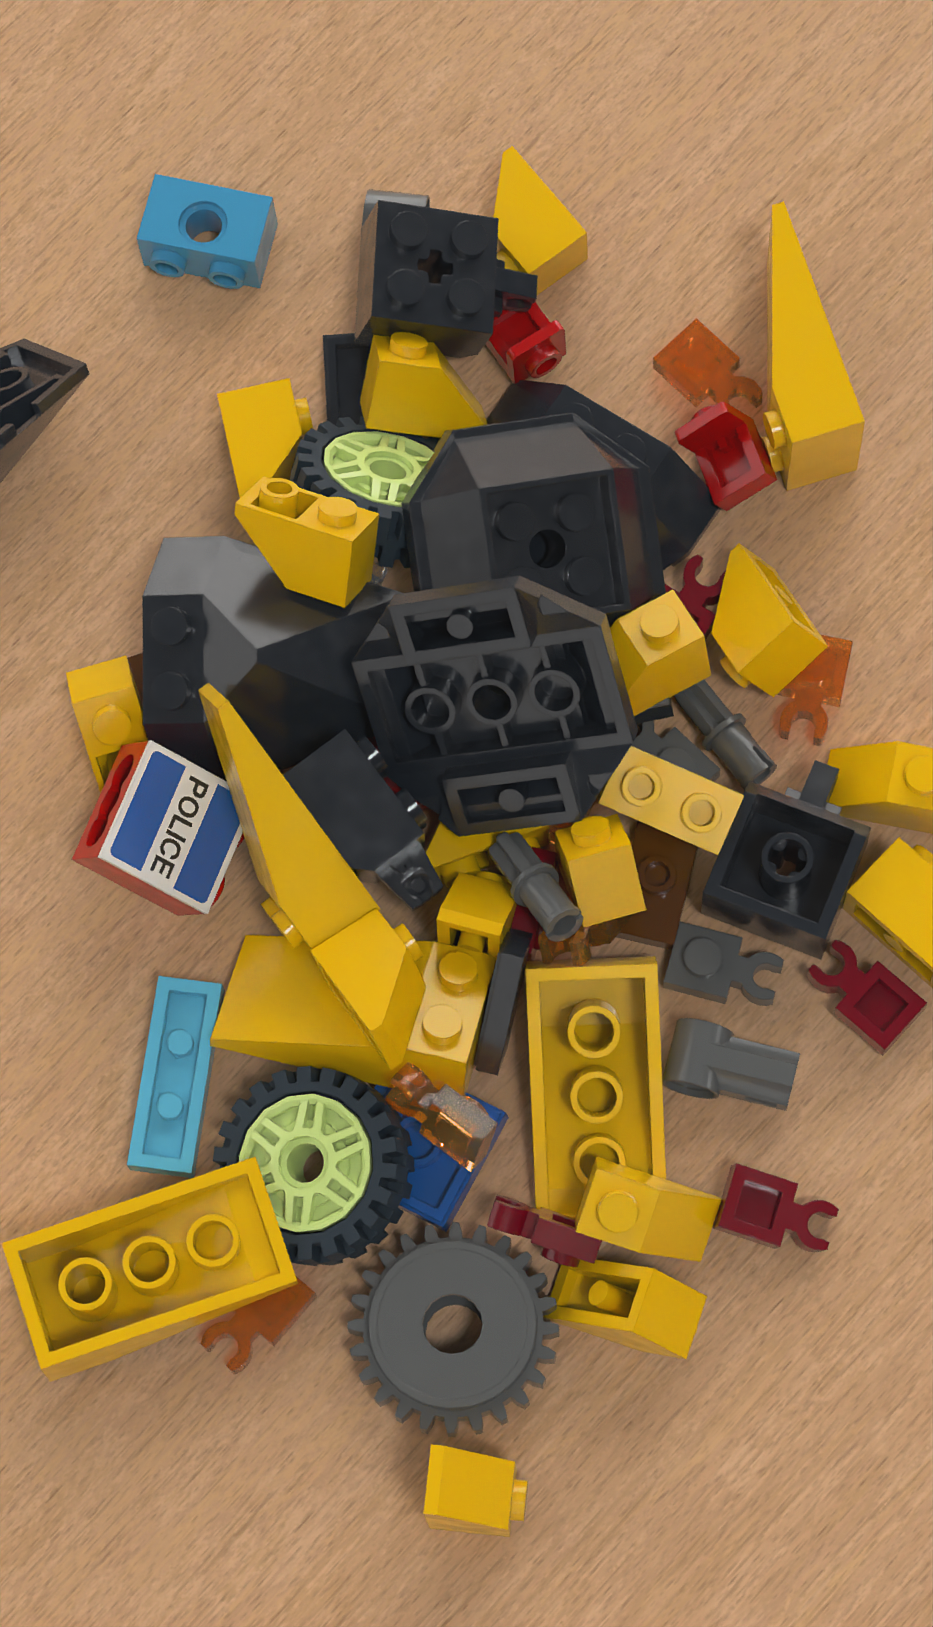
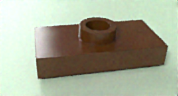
(664, 876)

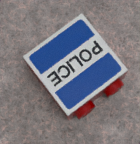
(162, 829)

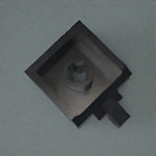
(435, 278)
(365, 819)
(792, 828)

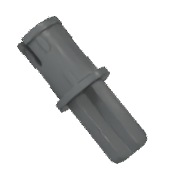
(726, 734)
(535, 886)

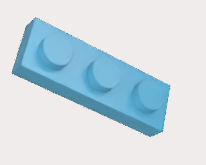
(175, 1077)

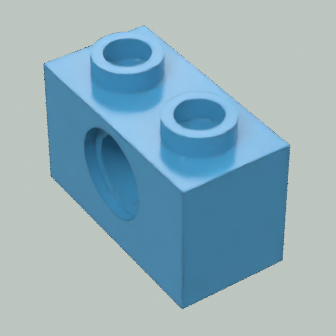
(183, 209)

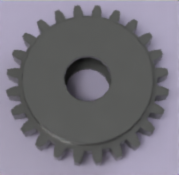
(462, 1383)

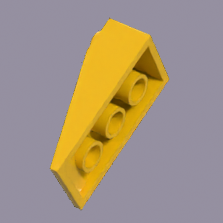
(811, 405)
(292, 856)
(288, 1014)
(593, 1073)
(148, 1268)

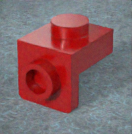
(527, 343)
(727, 453)

